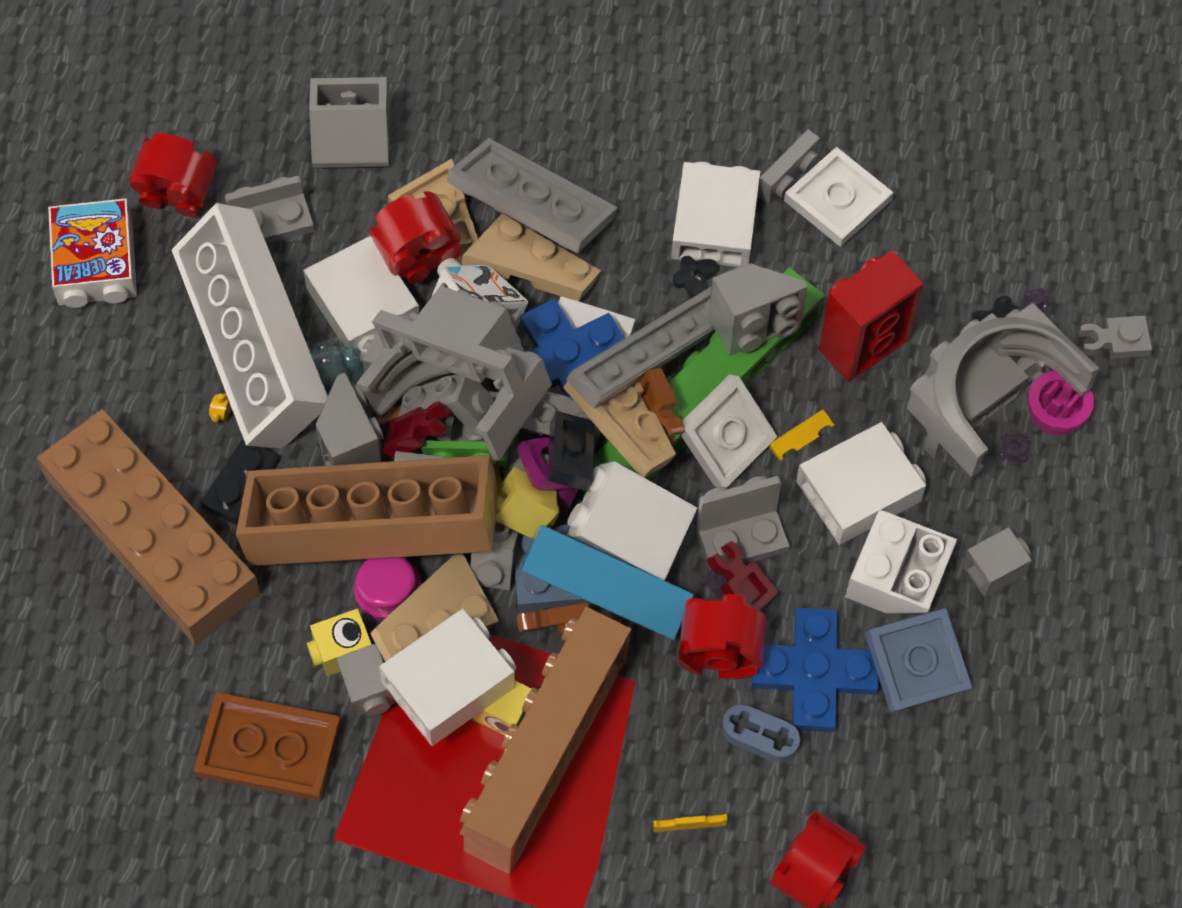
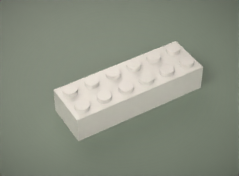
(250, 327)

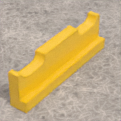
(801, 434)
(690, 823)

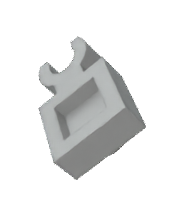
(1121, 335)

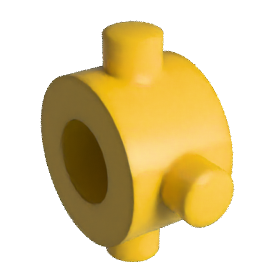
(220, 407)

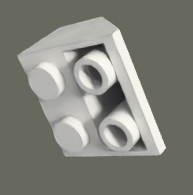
(899, 566)

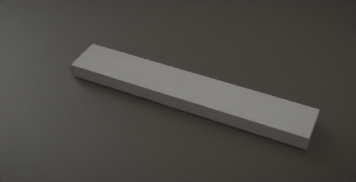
(643, 350)

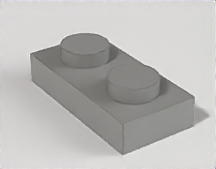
(781, 175)

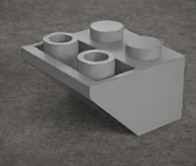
(349, 122)
(755, 306)
(344, 427)

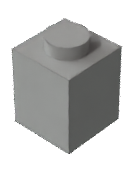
(997, 561)
(363, 681)

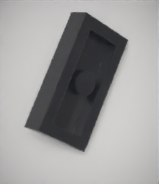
(571, 451)
(227, 490)

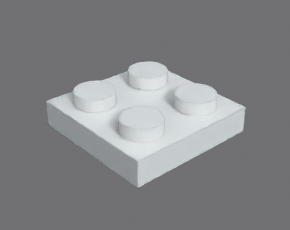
(838, 196)
(727, 431)

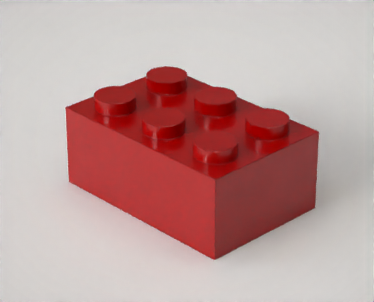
(869, 315)

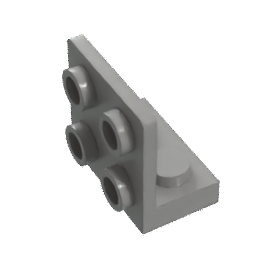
(744, 517)

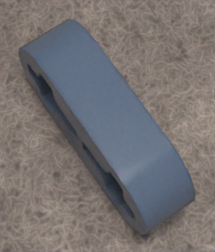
(756, 742)

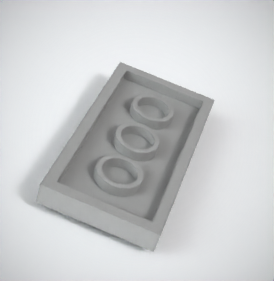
(532, 195)

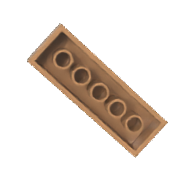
(369, 511)
(149, 526)
(546, 739)

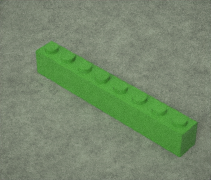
(708, 368)

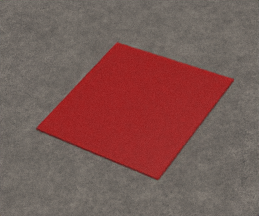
(415, 793)

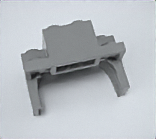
(460, 338)
(977, 378)

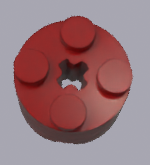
(172, 174)
(415, 236)
(722, 637)
(816, 861)

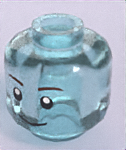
(333, 359)

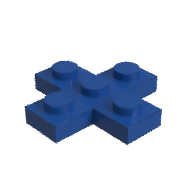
(562, 345)
(816, 670)

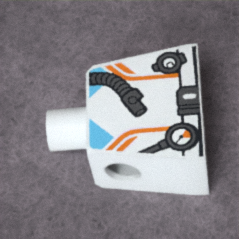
(483, 284)

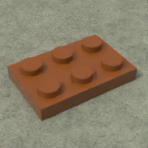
(267, 746)

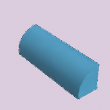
(605, 581)

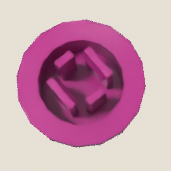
(1057, 406)
(384, 585)

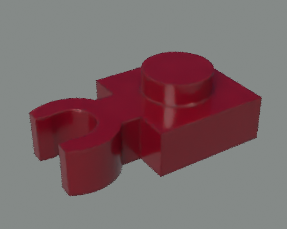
(411, 429)
(742, 579)

